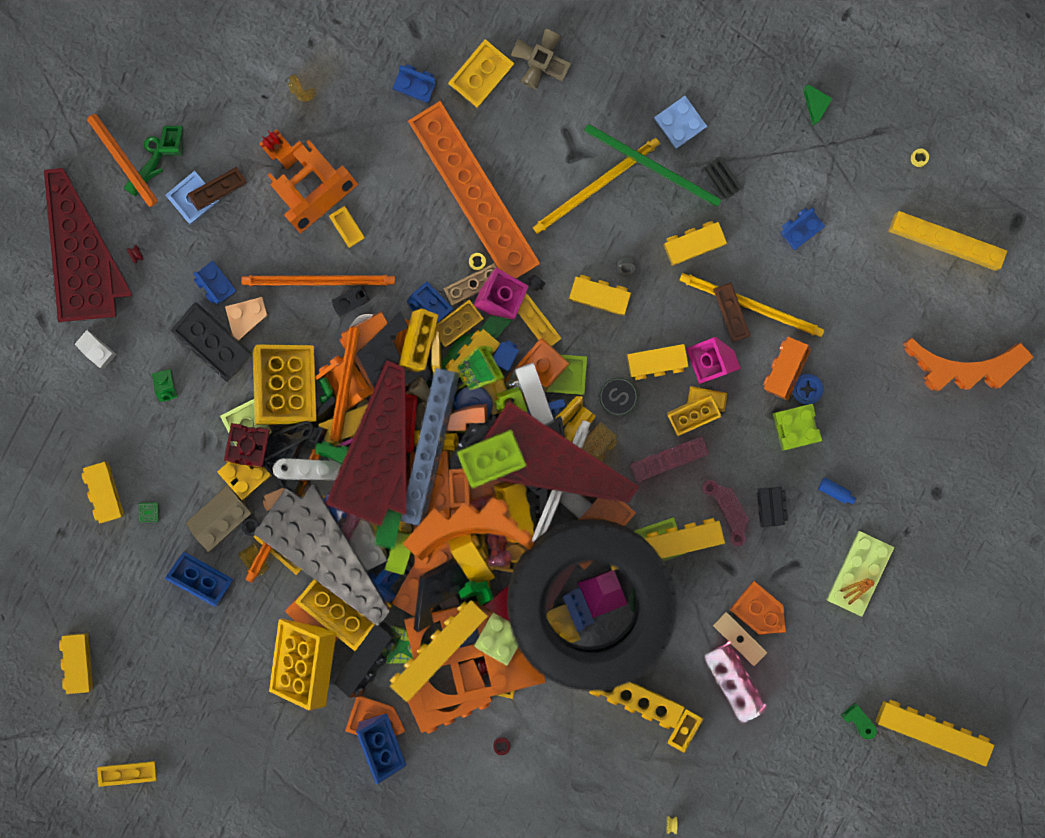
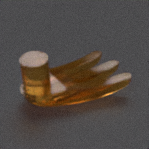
(863, 586)

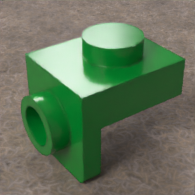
(164, 385)
(480, 590)

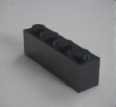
(367, 660)

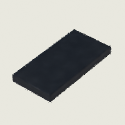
(211, 342)

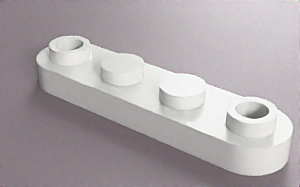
(307, 470)

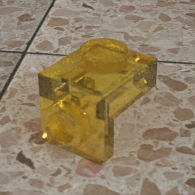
(295, 87)
(248, 556)

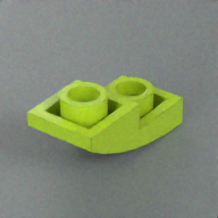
(399, 556)

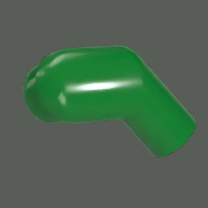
(327, 389)

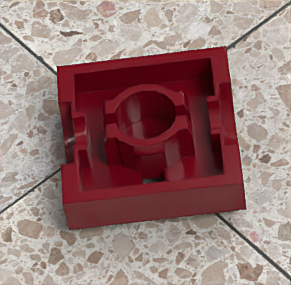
(246, 440)

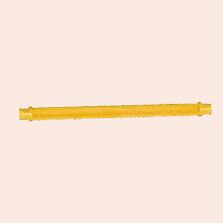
(593, 187)
(756, 306)

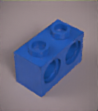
(506, 355)

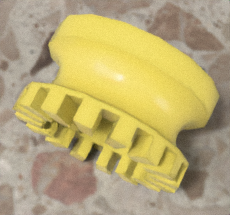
(918, 152)
(471, 262)
(672, 825)

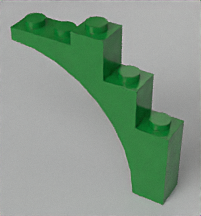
(387, 533)

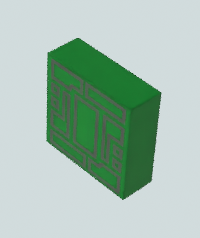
(148, 512)

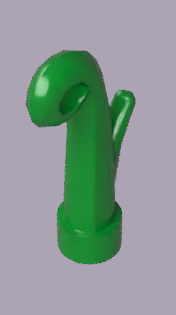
(147, 171)

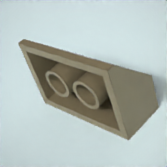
(219, 518)

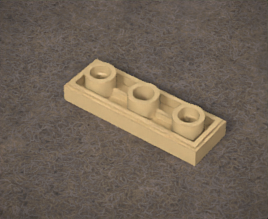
(461, 289)
(748, 646)

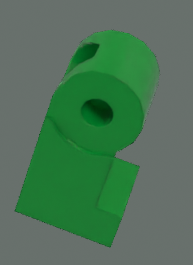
(863, 723)

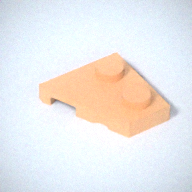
(245, 316)

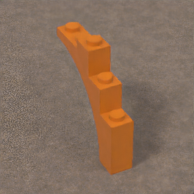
(942, 371)
(440, 528)

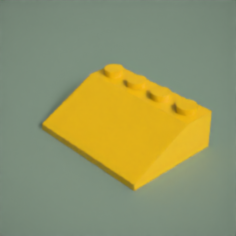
(284, 384)
(335, 614)
(302, 663)

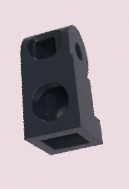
(350, 301)

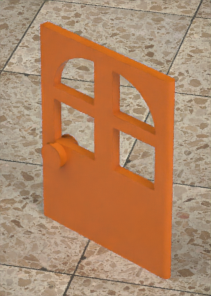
(502, 678)

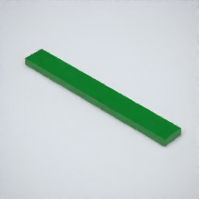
(652, 165)

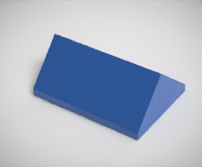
(199, 579)
(380, 747)

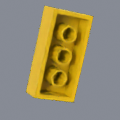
(458, 323)
(694, 414)

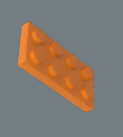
(608, 510)

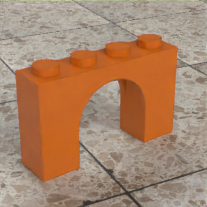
(368, 329)
(430, 720)

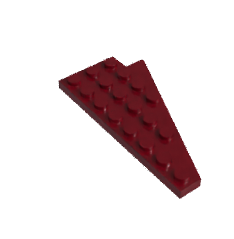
(82, 265)
(557, 462)
(375, 464)

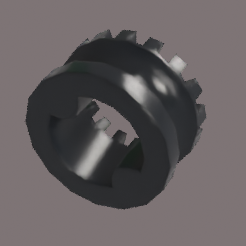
(244, 526)

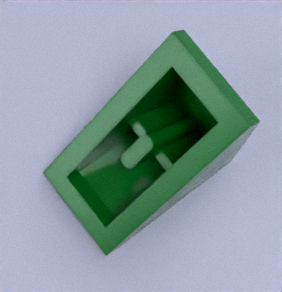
(816, 102)
(171, 141)

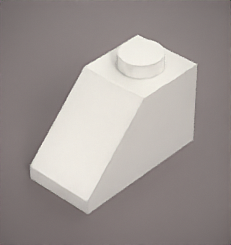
(95, 349)

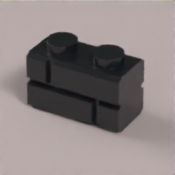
(771, 506)

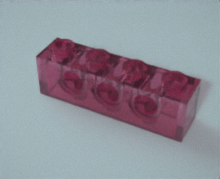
(669, 459)
(735, 672)

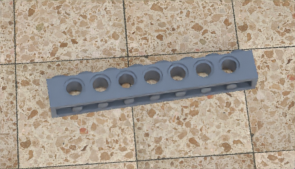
(430, 445)

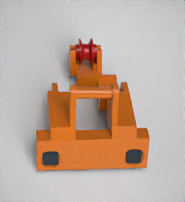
(335, 184)

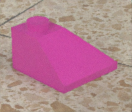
(501, 295)
(712, 359)
(602, 593)

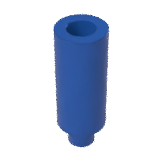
(836, 491)

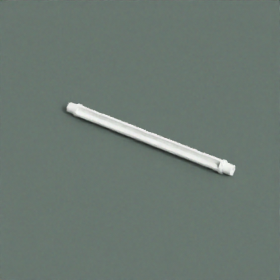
(555, 495)

